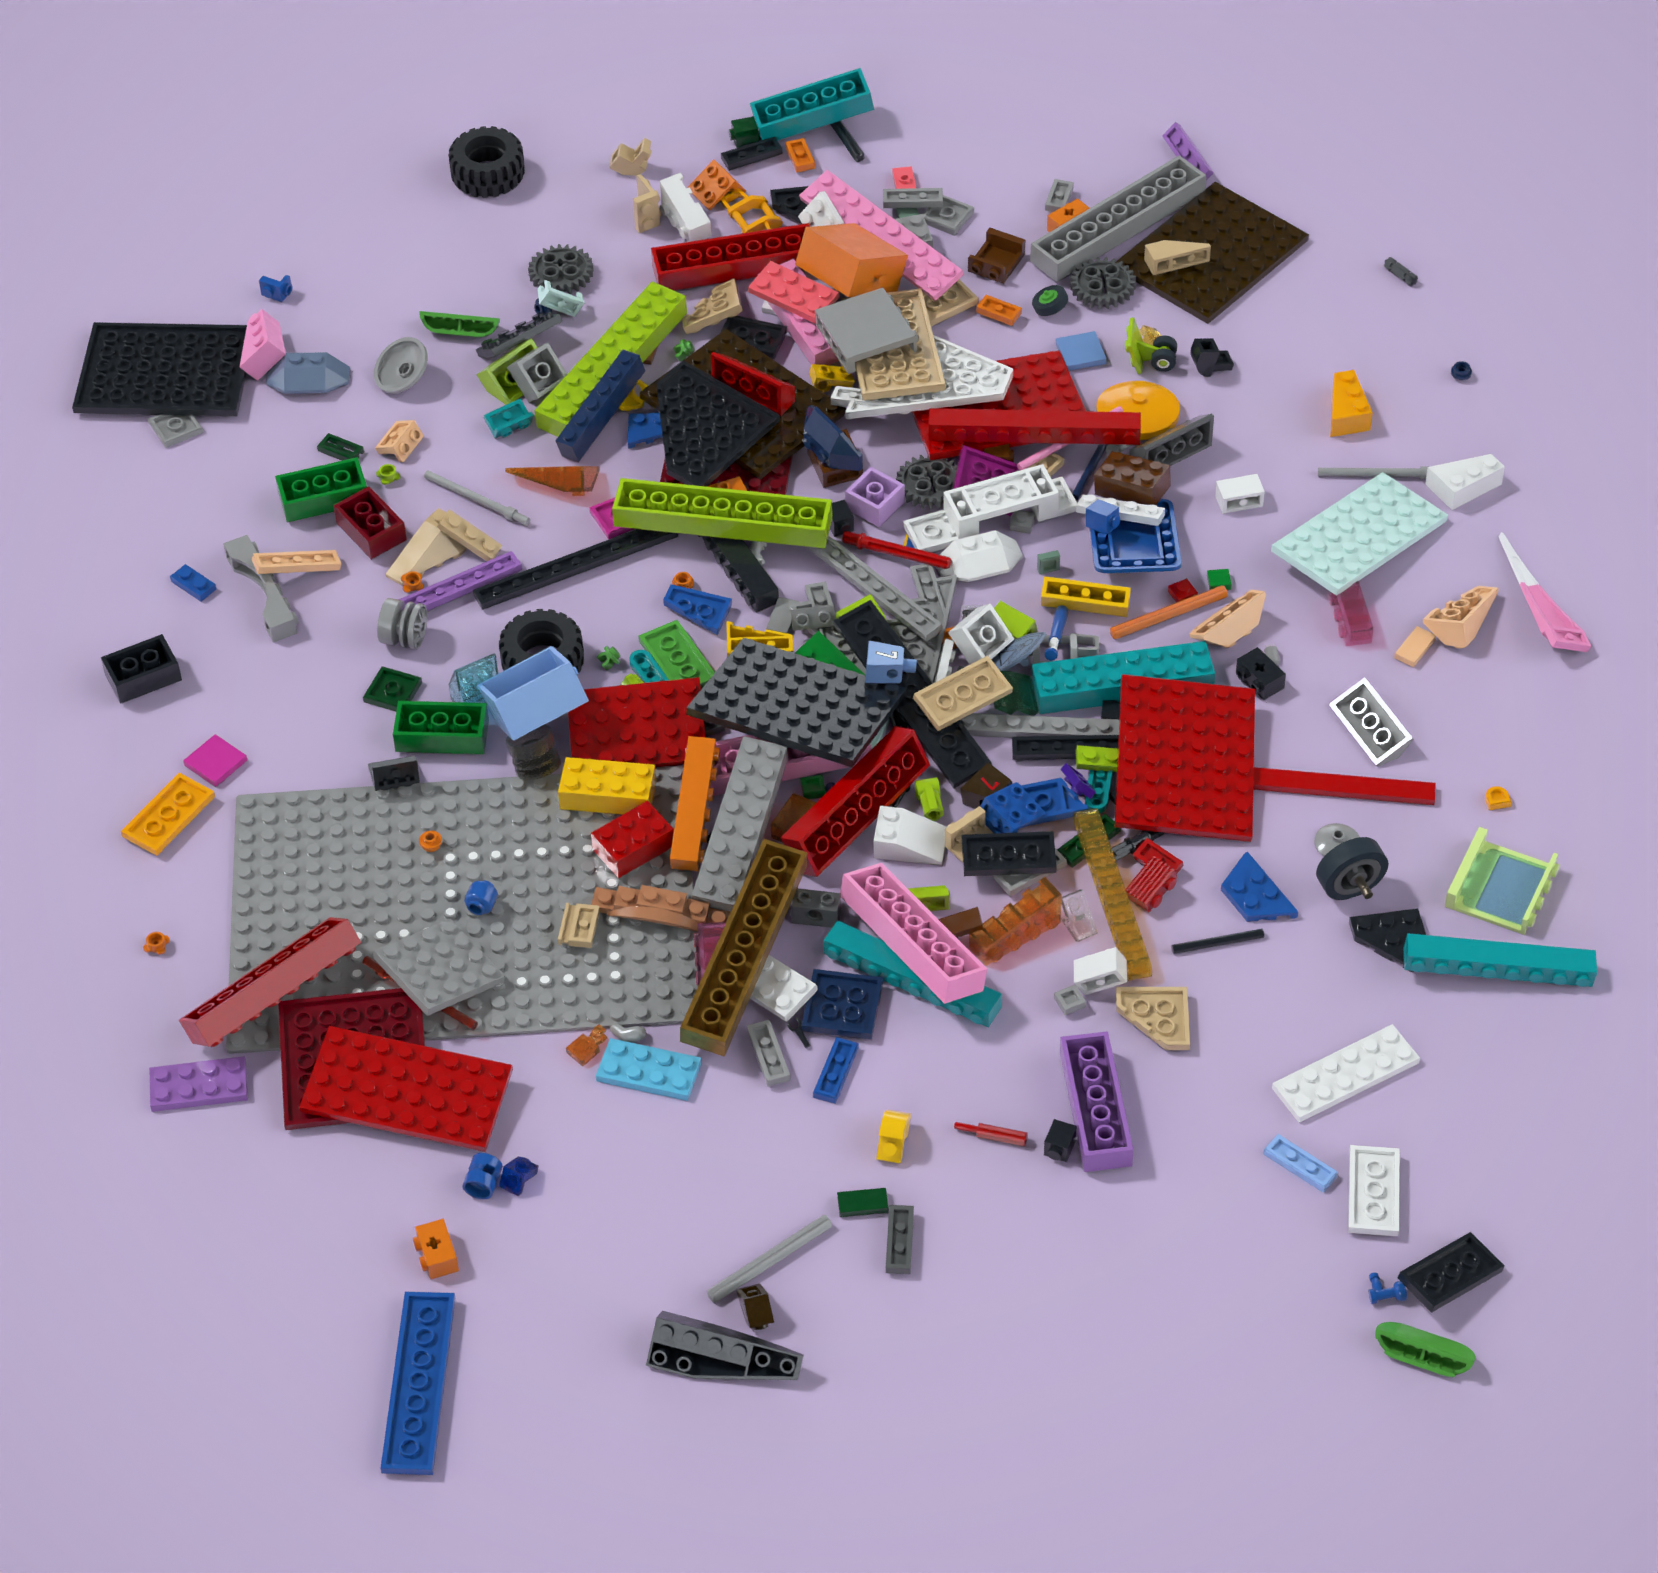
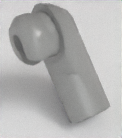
(630, 1034)

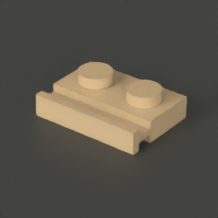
(579, 925)

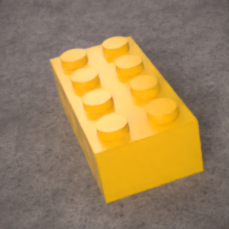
(605, 785)

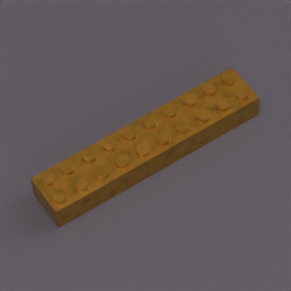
(743, 947)

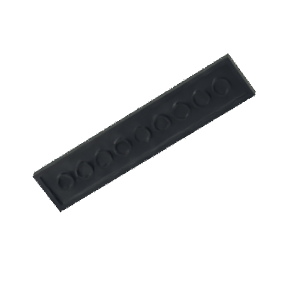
(951, 747)

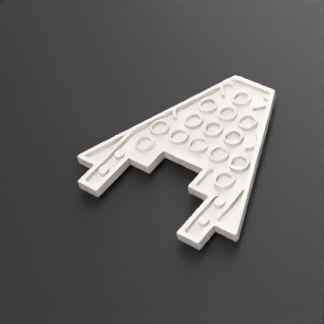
(967, 377)

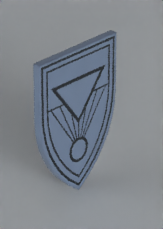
(1018, 651)

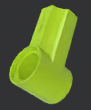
(929, 795)

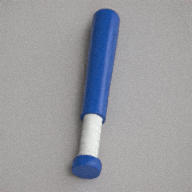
(1058, 625)

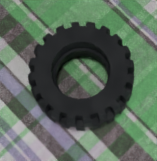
(490, 177)
(540, 629)

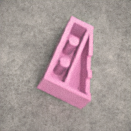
(262, 345)

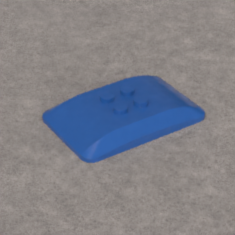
(1138, 546)

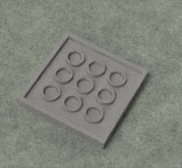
(438, 967)

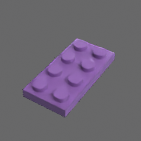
(198, 1084)

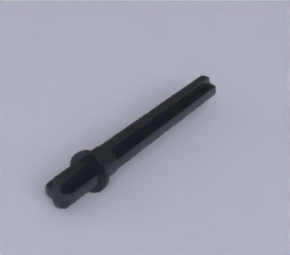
(848, 140)

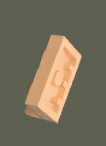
(400, 439)

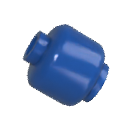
(481, 897)

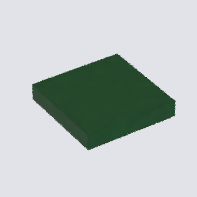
(390, 687)

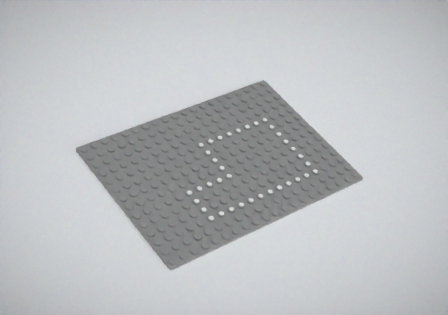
(362, 861)

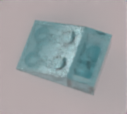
(465, 679)

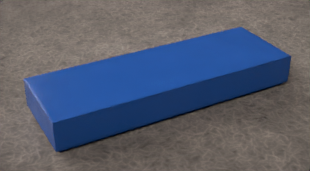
(835, 1070)

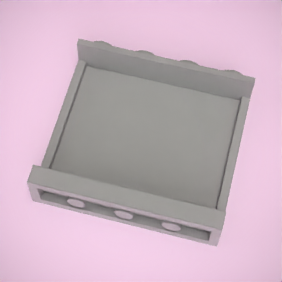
(864, 327)

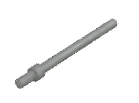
(1373, 472)
(508, 512)

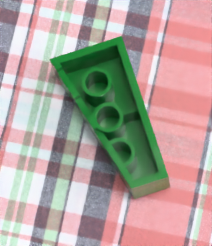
(823, 650)

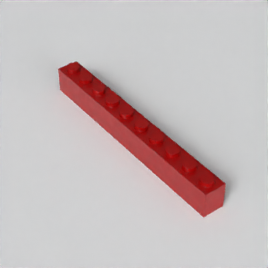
(1035, 426)

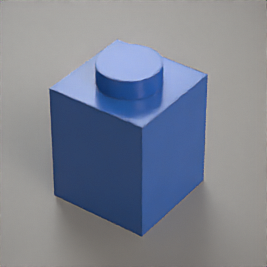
(1102, 516)

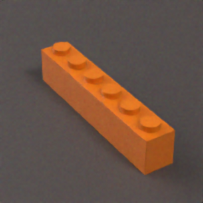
(693, 803)

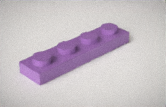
(1183, 146)

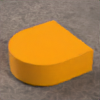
(1497, 798)

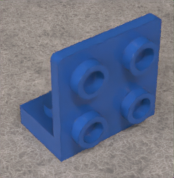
(1010, 809)

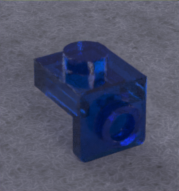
(516, 1174)

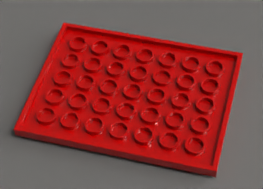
(1037, 384)
(1185, 758)

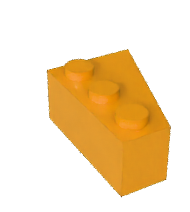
(1349, 405)

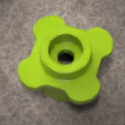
(387, 474)

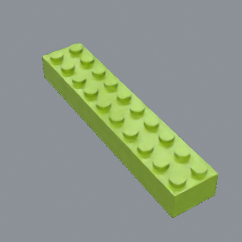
(636, 331)
(722, 513)

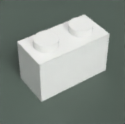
(1239, 493)
(1100, 971)

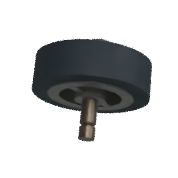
(1352, 869)

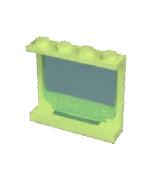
(1500, 884)

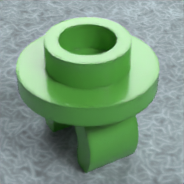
(683, 349)
(611, 656)

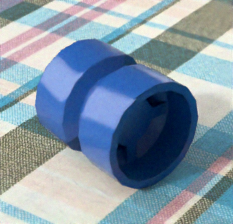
(482, 1176)

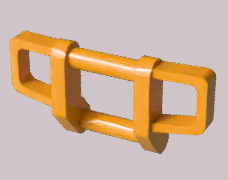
(735, 211)

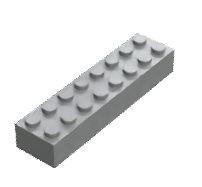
(740, 822)

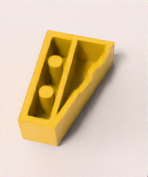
(769, 637)

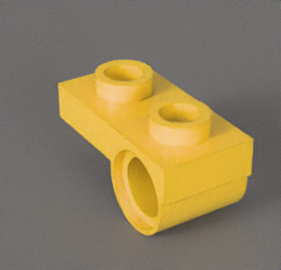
(826, 376)

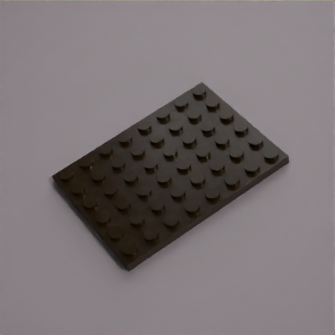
(1244, 249)
(785, 436)

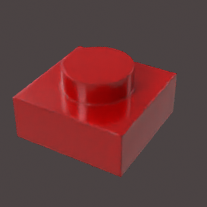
(1182, 590)

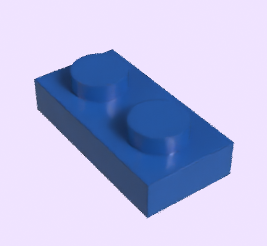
(193, 582)

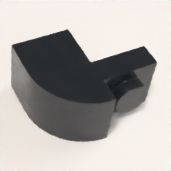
(1209, 358)

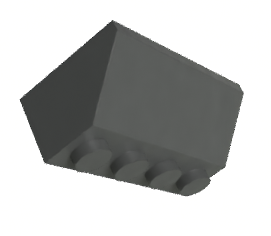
(1178, 442)

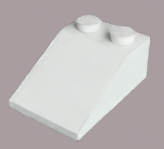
(908, 837)

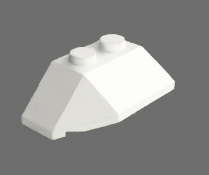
(981, 556)

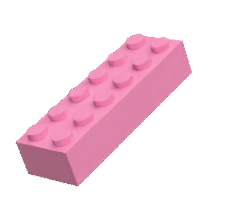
(805, 332)

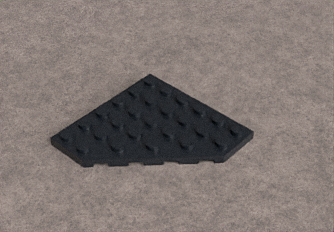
(706, 424)

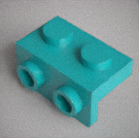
(508, 418)

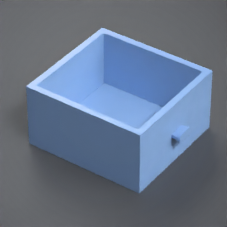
(533, 692)

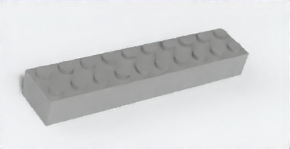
(1117, 218)

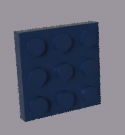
(843, 1004)

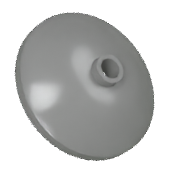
(400, 365)

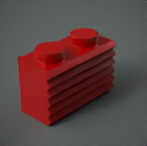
(1151, 884)

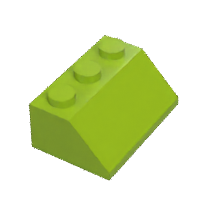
(497, 377)

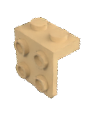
(646, 206)
(971, 823)

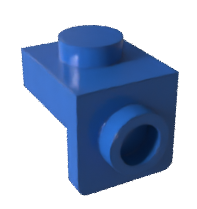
(275, 289)

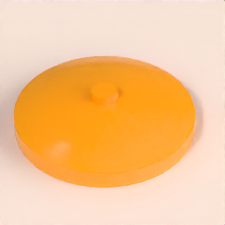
(1156, 403)

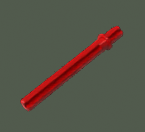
(866, 542)

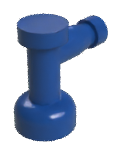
(1378, 1293)

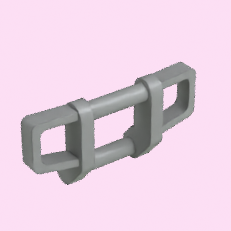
(1075, 651)

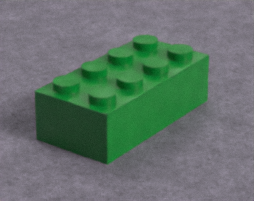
(318, 488)
(440, 727)

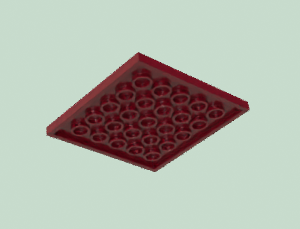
(306, 1022)

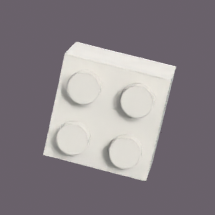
(981, 634)

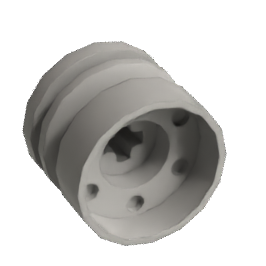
(402, 623)

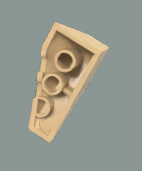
(426, 549)

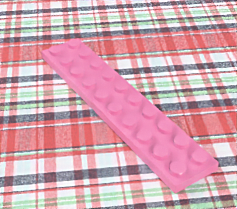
(924, 265)

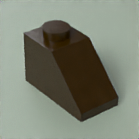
(755, 1306)

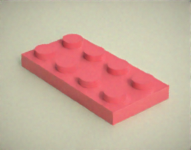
(792, 291)

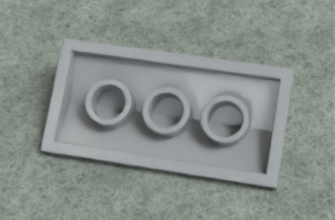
(1372, 723)

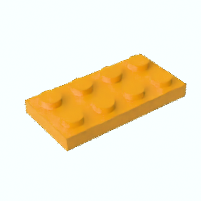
(167, 814)

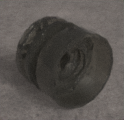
(534, 753)

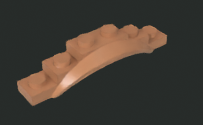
(657, 906)

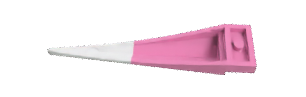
(1551, 620)

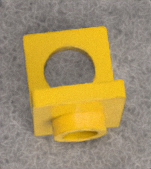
(633, 400)

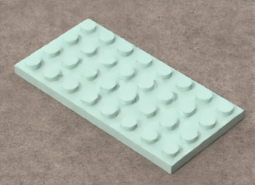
(1359, 533)

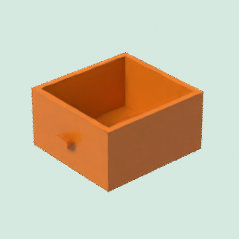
(851, 259)

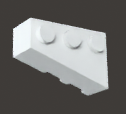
(682, 211)
(1464, 479)

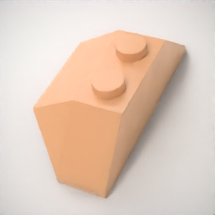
(1232, 620)

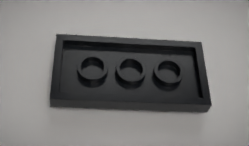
(523, 332)
(1008, 853)
(1450, 1272)

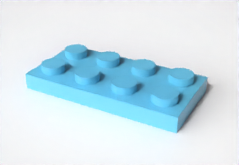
(648, 1069)

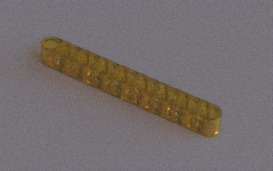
(1112, 893)

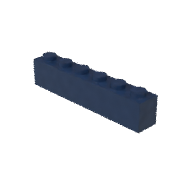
(600, 405)

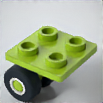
(1161, 353)

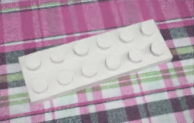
(1345, 1073)

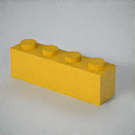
(1085, 596)

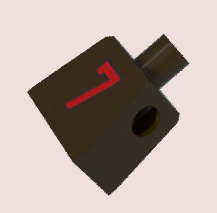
(982, 784)

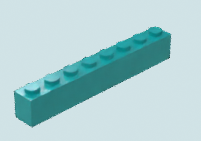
(879, 960)
(1500, 960)

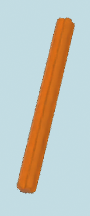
(1168, 612)

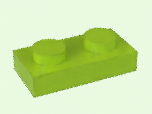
(1096, 758)

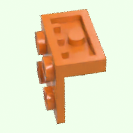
(713, 185)

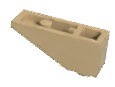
(1174, 255)

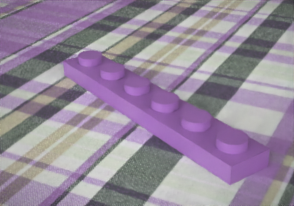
(466, 581)

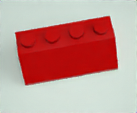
(753, 383)

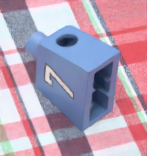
(887, 663)

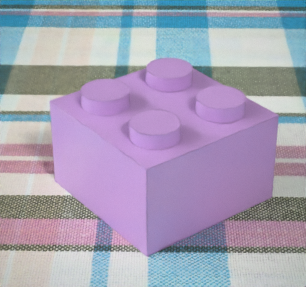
(875, 496)

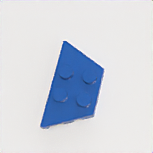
(1055, 799)
(1255, 893)

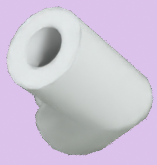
(755, 548)

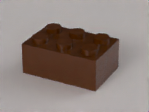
(1132, 479)

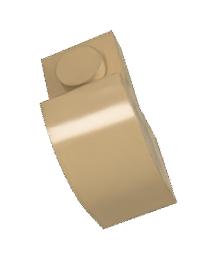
(631, 161)

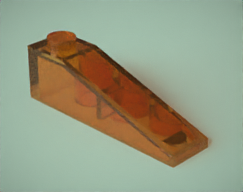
(566, 478)

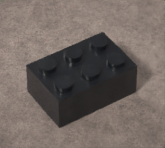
(141, 668)

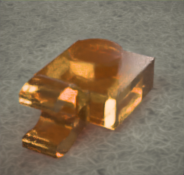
(585, 1047)

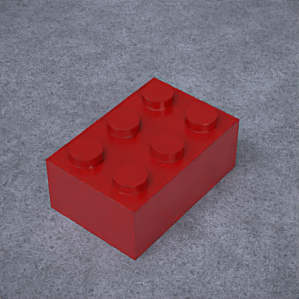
(632, 839)

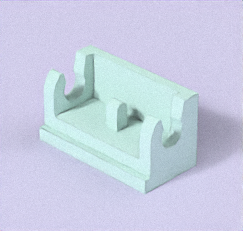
(559, 300)

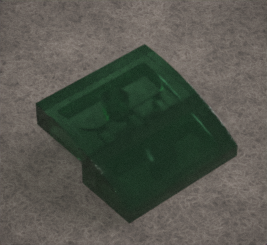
(1022, 695)

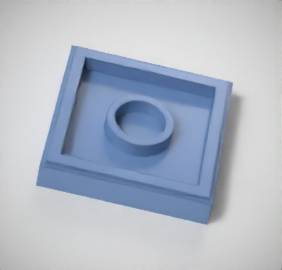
(1081, 350)

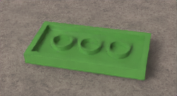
(676, 653)

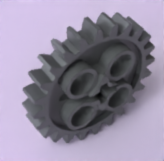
(562, 267)
(1088, 285)
(918, 485)

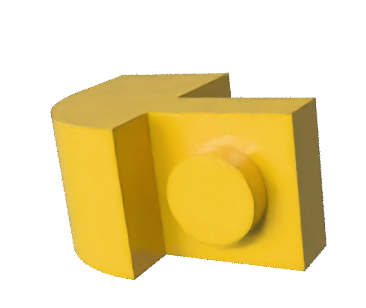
(892, 1135)

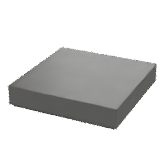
(949, 217)
(174, 428)

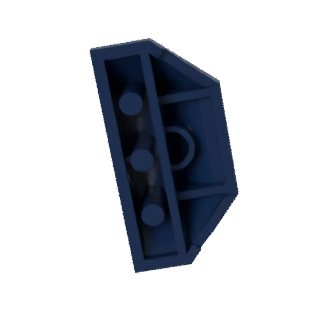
(830, 442)

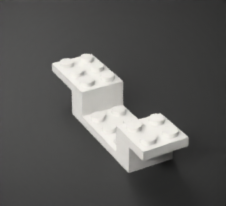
(989, 499)

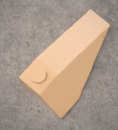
(1461, 619)

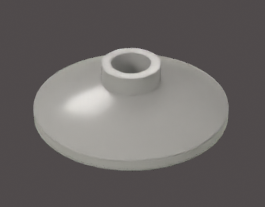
(1327, 836)

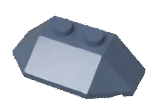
(308, 373)

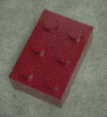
(370, 522)

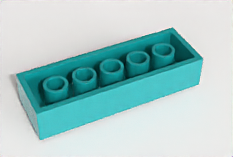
(812, 105)

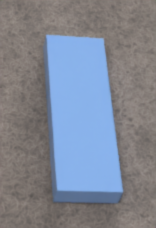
(1300, 1163)

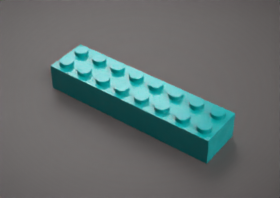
(1091, 679)

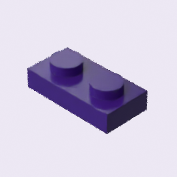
(1077, 781)

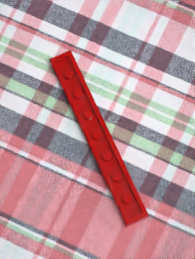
(1344, 786)

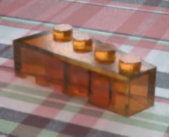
(1018, 923)

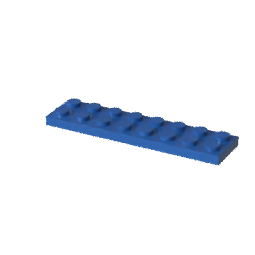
(418, 1383)

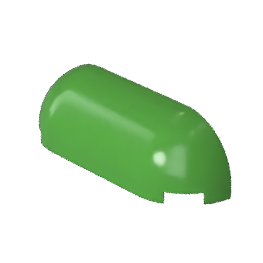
(459, 324)
(1424, 1349)

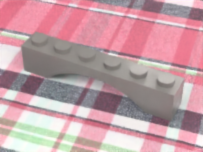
(276, 615)

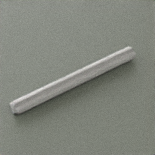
(769, 1258)

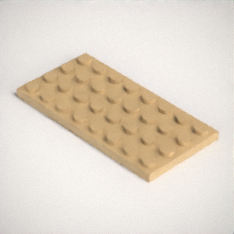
(900, 369)

